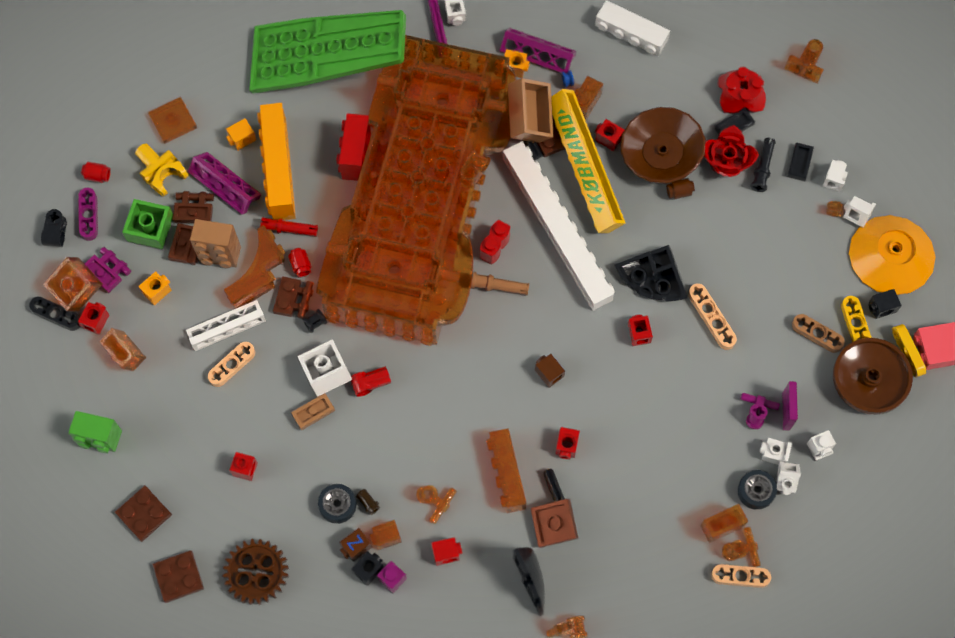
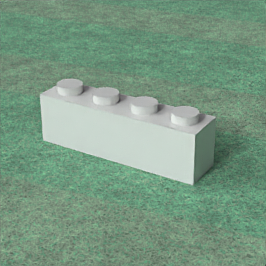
(632, 28)

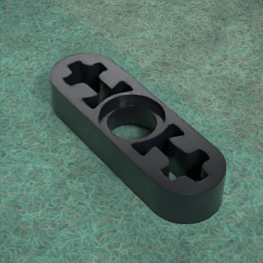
(50, 306)

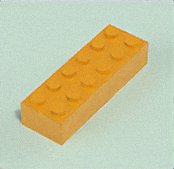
(276, 161)

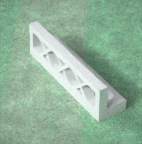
(227, 328)

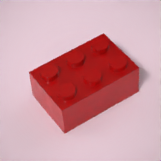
(353, 146)

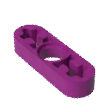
(93, 220)

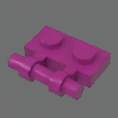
(108, 276)

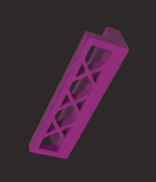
(542, 45)
(221, 183)

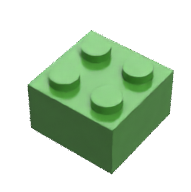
(148, 224)
(95, 432)

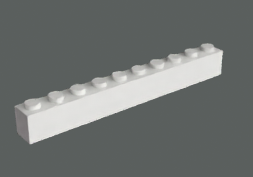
(558, 226)

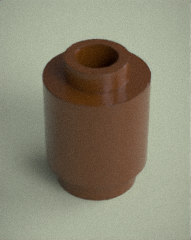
(680, 188)

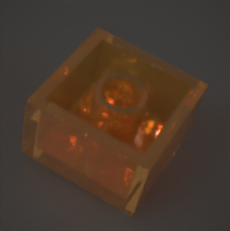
(72, 284)

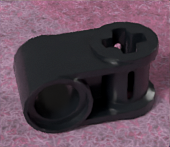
(54, 232)

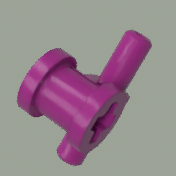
(758, 411)

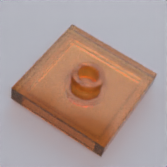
(172, 120)

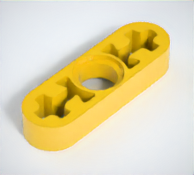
(858, 314)
(909, 349)

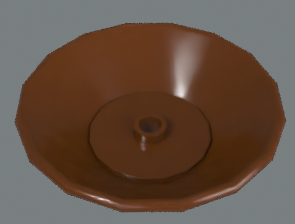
(667, 130)

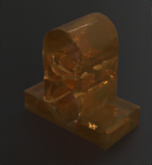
(810, 72)

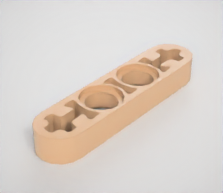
(708, 318)

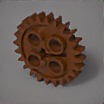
(252, 589)

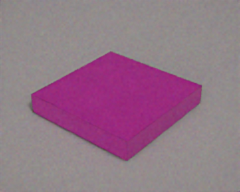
(789, 405)

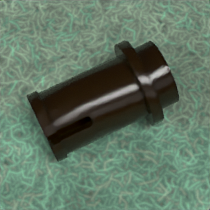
(368, 502)

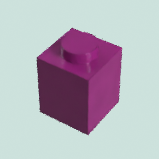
(392, 577)

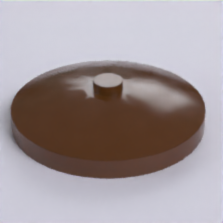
(872, 376)

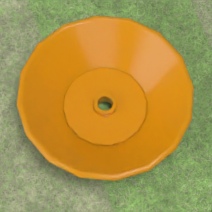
(881, 266)

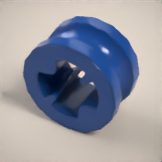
(567, 78)

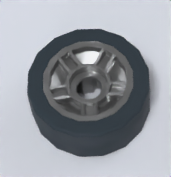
(753, 480)
(337, 493)

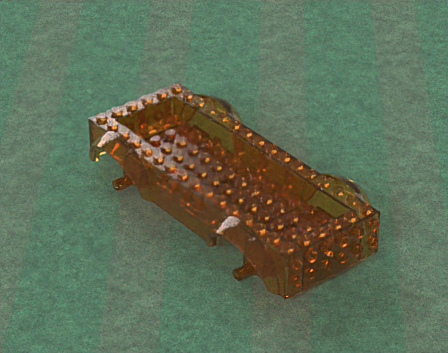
(412, 222)

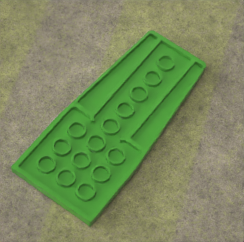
(325, 48)

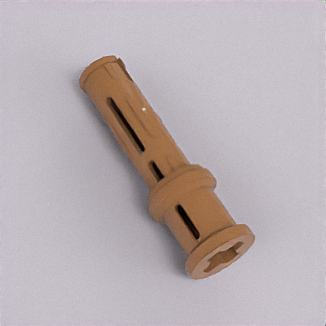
(490, 283)

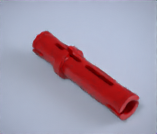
(290, 227)

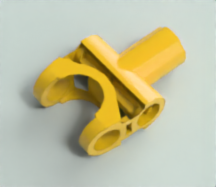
(159, 167)

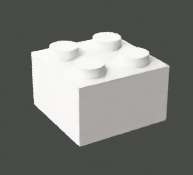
(324, 368)

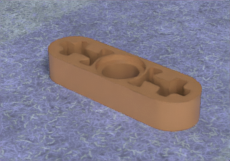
(816, 325)

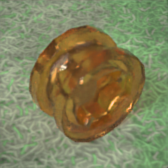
(834, 209)

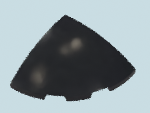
(654, 275)
(531, 576)

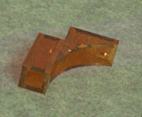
(258, 277)

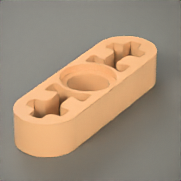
(231, 356)
(726, 570)

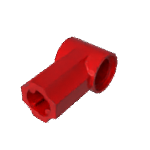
(364, 382)

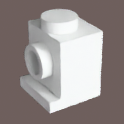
(455, 11)
(836, 175)
(858, 211)
(821, 445)
(775, 457)
(787, 477)

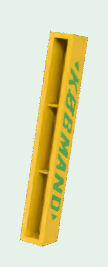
(586, 162)

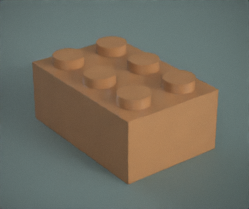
(530, 110)
(215, 243)

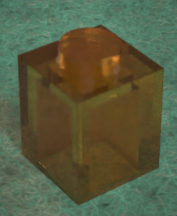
(385, 535)

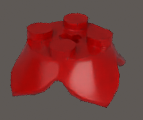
(734, 98)
(730, 142)

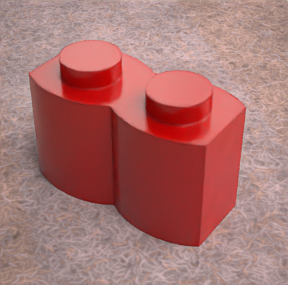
(494, 242)

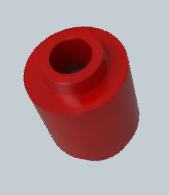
(96, 172)
(300, 262)

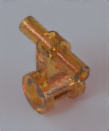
(441, 504)
(741, 548)
(573, 628)

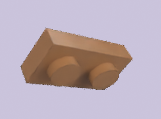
(313, 411)

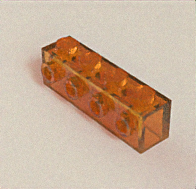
(507, 469)

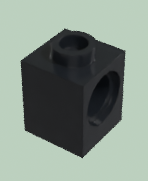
(884, 304)
(364, 576)

